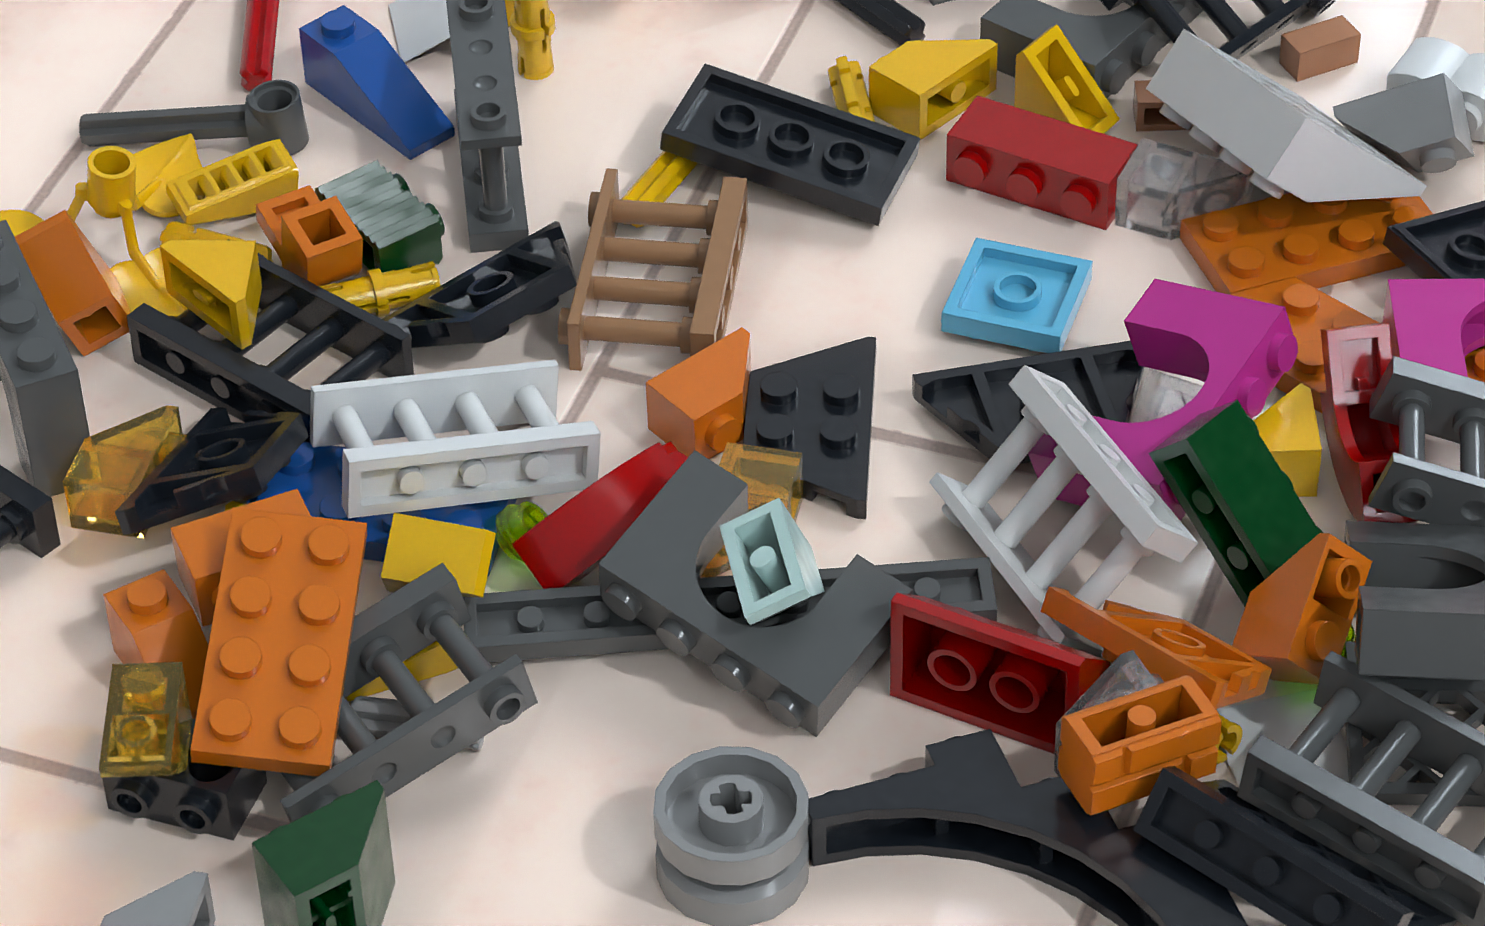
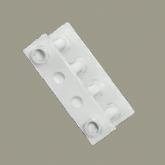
(458, 468)
(1114, 490)

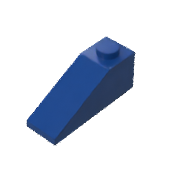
(370, 82)

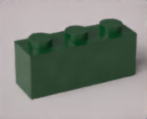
(1235, 495)

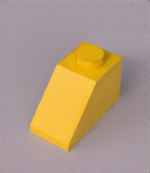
(931, 82)

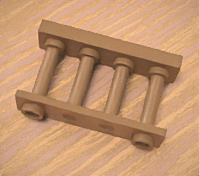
(706, 296)

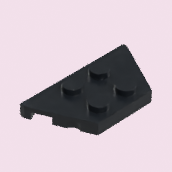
(492, 294)
(986, 409)
(821, 410)
(214, 466)

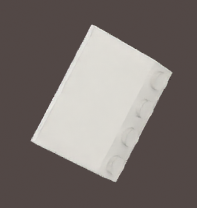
(1270, 129)

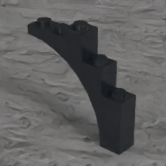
(976, 811)

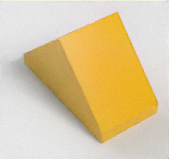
(1058, 85)
(216, 283)
(1294, 439)
(423, 543)

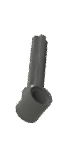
(269, 113)

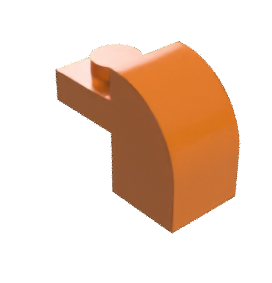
(312, 236)

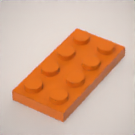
(1296, 239)
(279, 643)

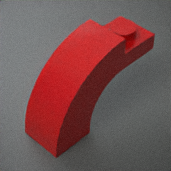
(1357, 444)
(587, 526)

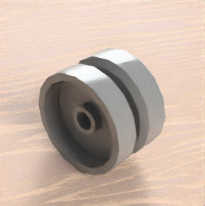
(732, 836)

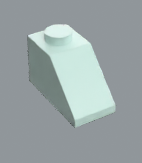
(770, 561)

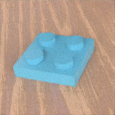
(1017, 296)

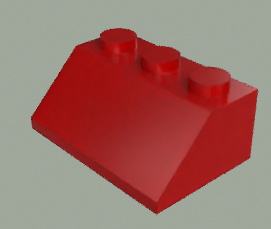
(985, 670)

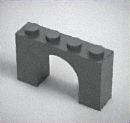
(1108, 45)
(37, 375)
(1420, 600)
(794, 667)

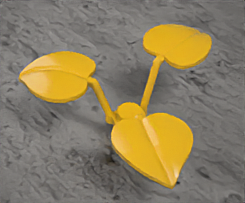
(116, 188)

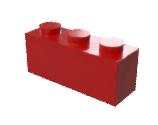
(1037, 161)

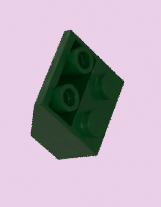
(329, 864)

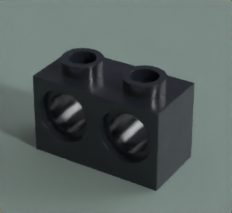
(198, 799)

